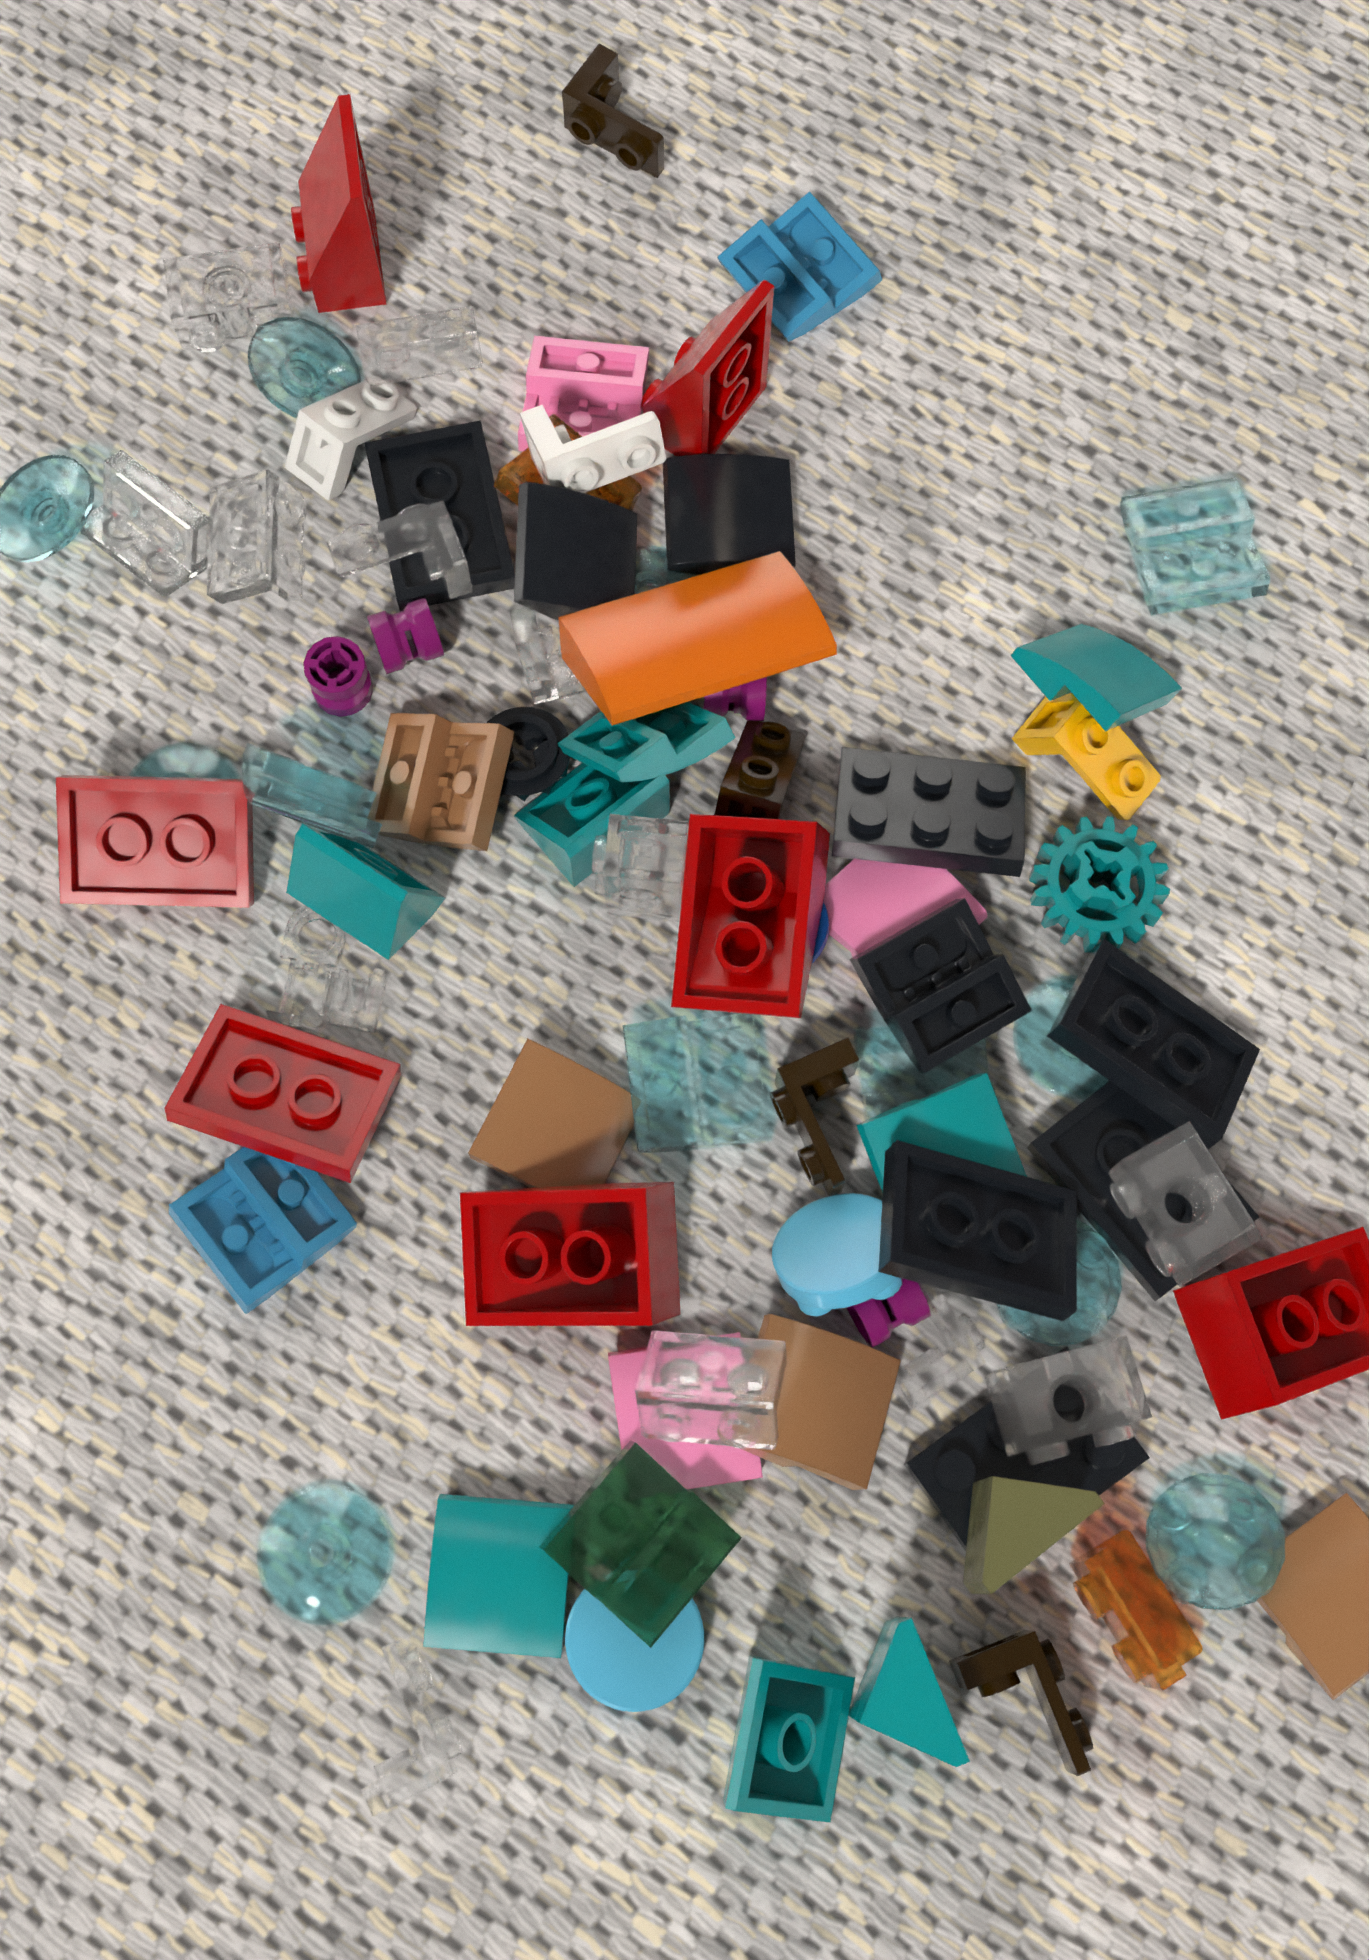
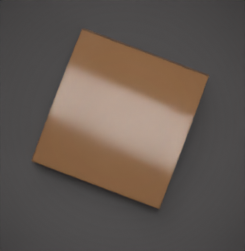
(440, 780)
(554, 1122)
(829, 1402)
(1325, 1596)

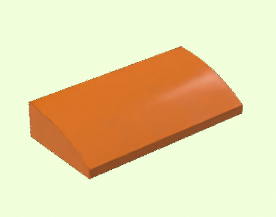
(695, 637)

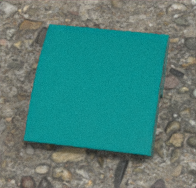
(1100, 671)
(650, 743)
(954, 1121)
(492, 1580)

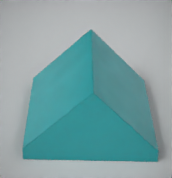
(580, 808)
(359, 890)
(904, 1697)
(788, 1741)

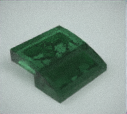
(640, 1543)

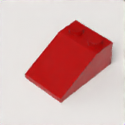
(338, 219)
(715, 376)
(749, 914)
(571, 1255)
(1282, 1323)

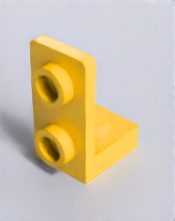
(1102, 758)

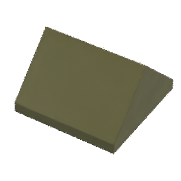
(1016, 1524)

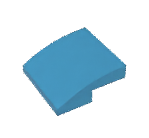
(807, 261)
(261, 1223)

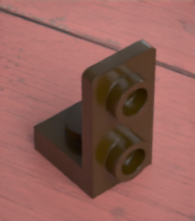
(592, 115)
(760, 771)
(824, 1076)
(994, 1670)

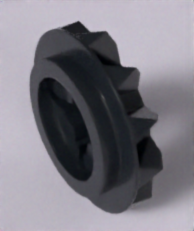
(533, 729)

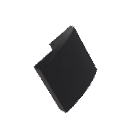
(726, 510)
(572, 550)
(940, 985)

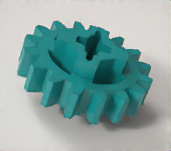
(1098, 857)

